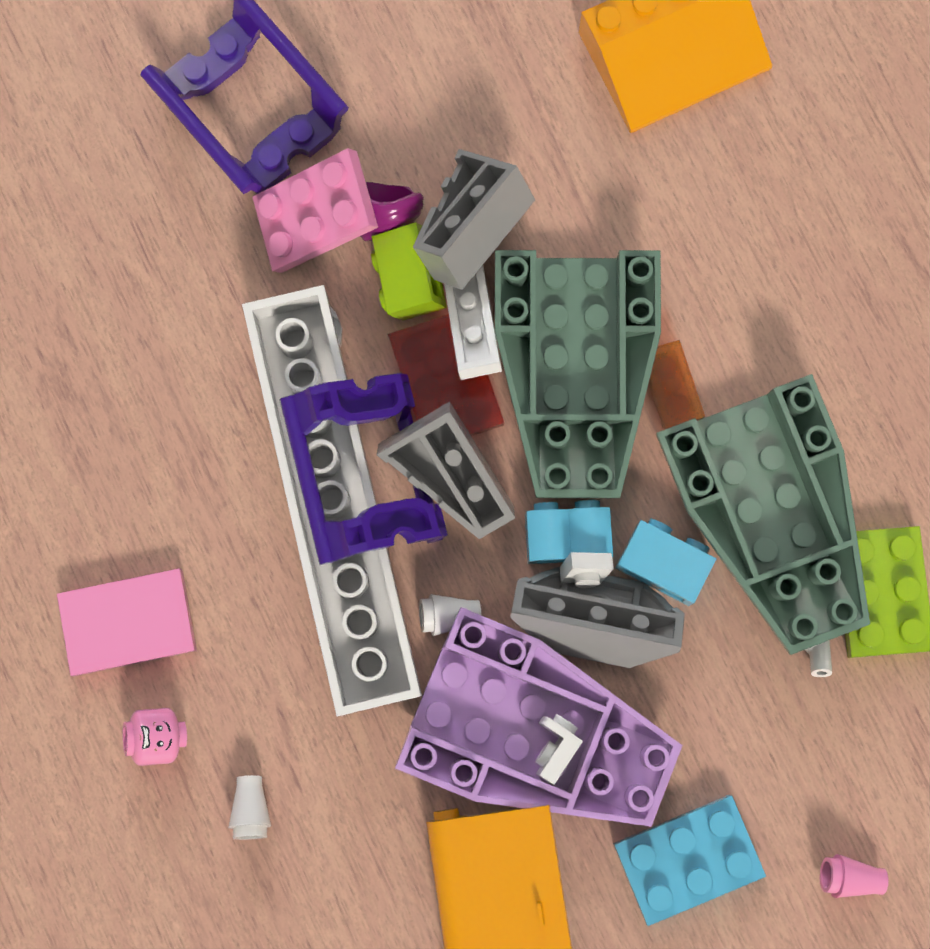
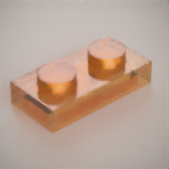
(674, 386)

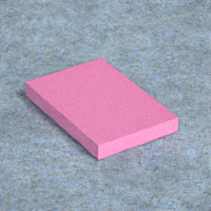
(126, 622)

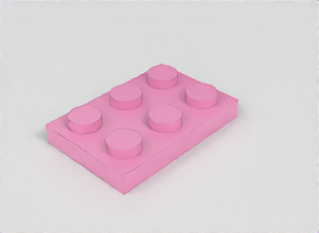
(315, 211)

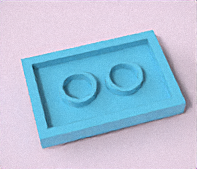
(689, 860)

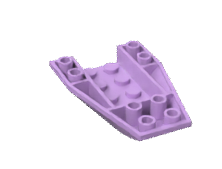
(483, 734)

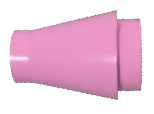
(849, 877)

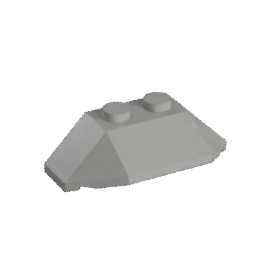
(610, 623)

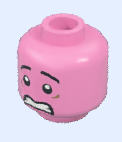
(153, 736)

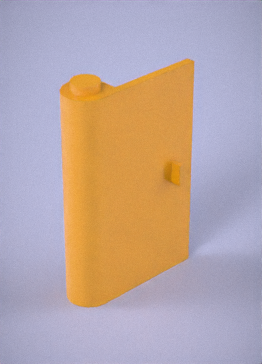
(498, 880)

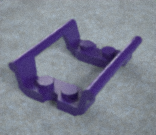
(226, 55)
(374, 527)

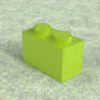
(405, 281)

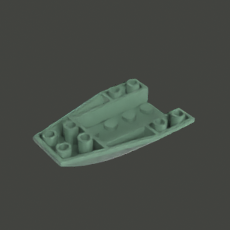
(578, 362)
(777, 509)

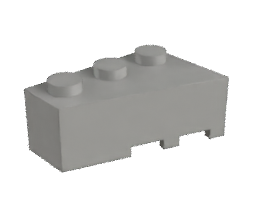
(472, 218)
(450, 468)

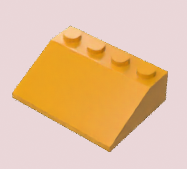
(671, 52)

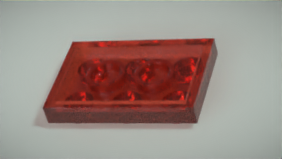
(430, 362)

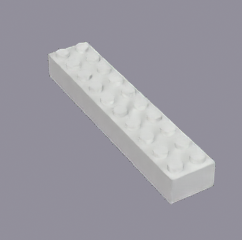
(356, 596)

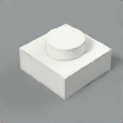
(586, 569)

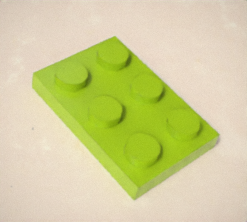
(894, 594)

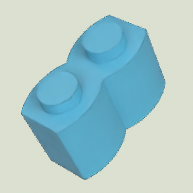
(558, 532)

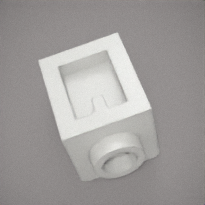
(556, 756)

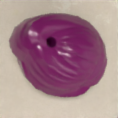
(393, 207)

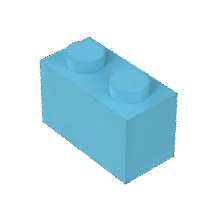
(666, 561)

